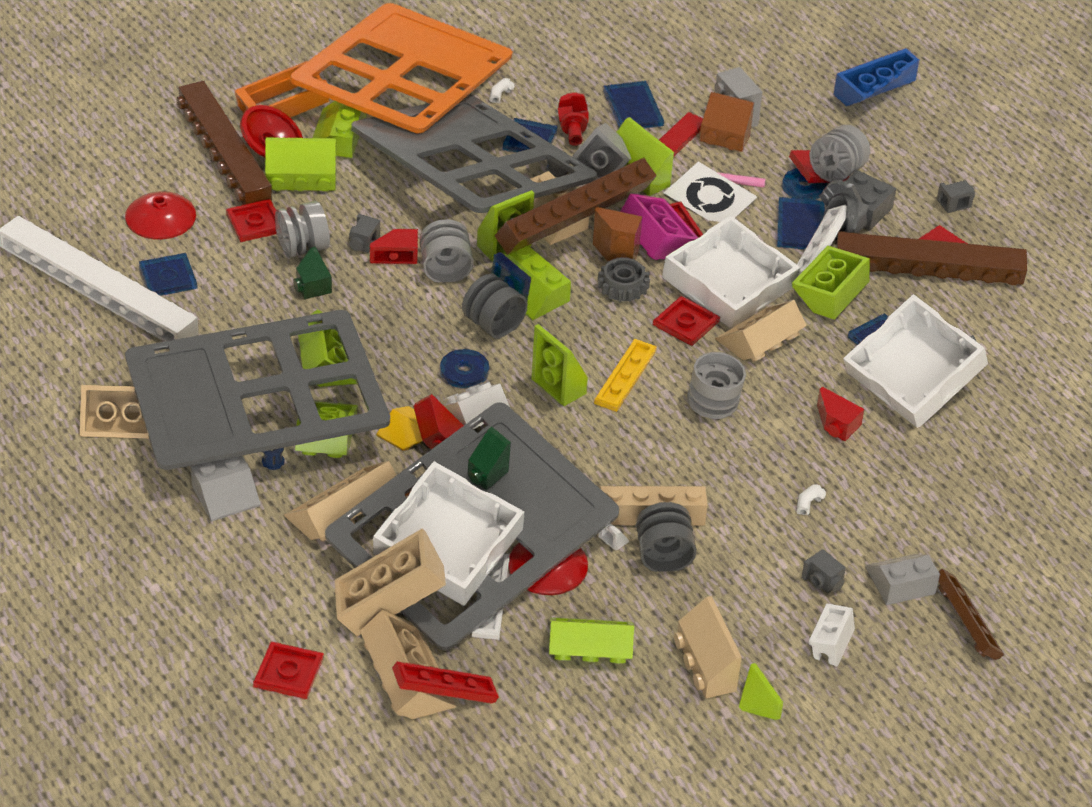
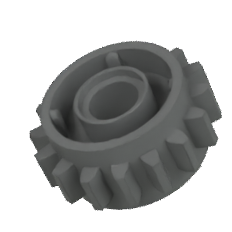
(623, 279)

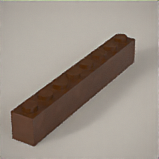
(223, 143)
(574, 206)
(938, 258)

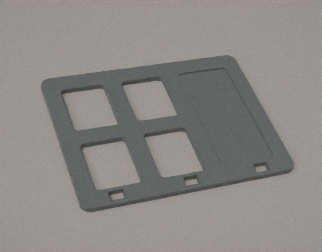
(460, 131)
(197, 406)
(557, 500)

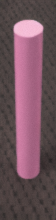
(745, 180)

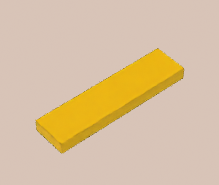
(625, 375)

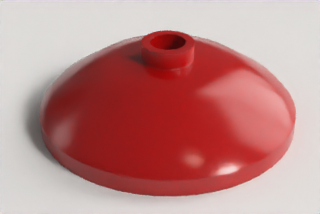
(266, 122)
(160, 215)
(559, 580)

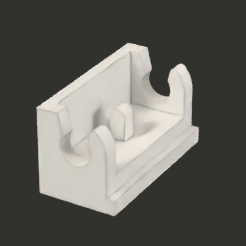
(832, 633)

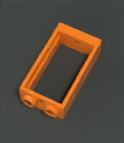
(275, 85)

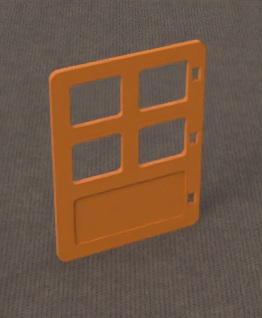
(416, 42)

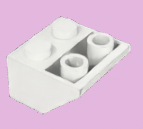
(474, 401)

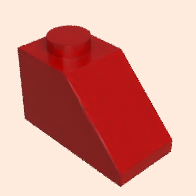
(396, 247)
(838, 414)
(435, 421)

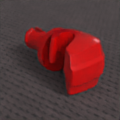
(573, 116)

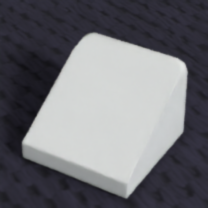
(613, 537)

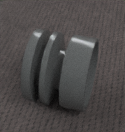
(494, 306)
(666, 537)

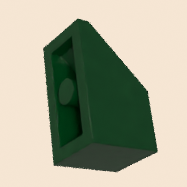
(312, 276)
(489, 459)

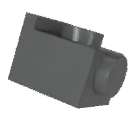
(955, 196)
(364, 233)
(824, 571)

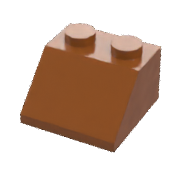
(727, 122)
(616, 234)

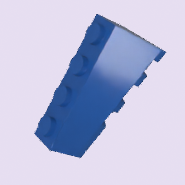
(876, 77)

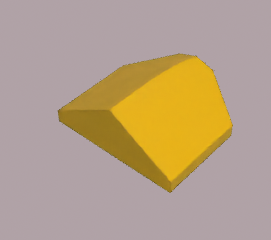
(402, 430)

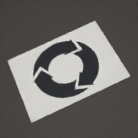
(710, 194)

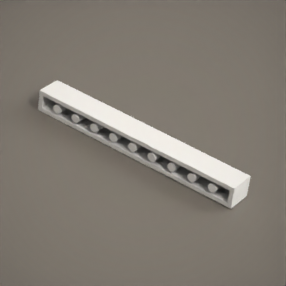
(97, 281)

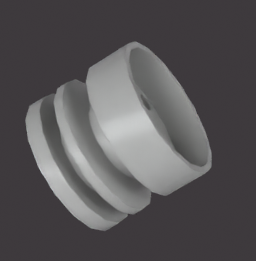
(839, 153)
(302, 229)
(446, 251)
(716, 385)

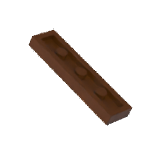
(985, 642)

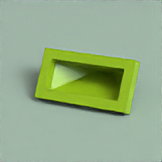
(760, 696)

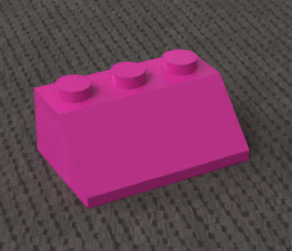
(661, 226)

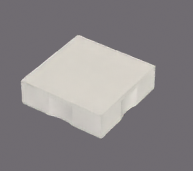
(730, 272)
(916, 361)
(463, 524)

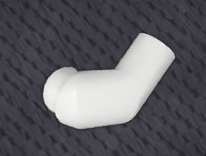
(497, 89)
(812, 493)

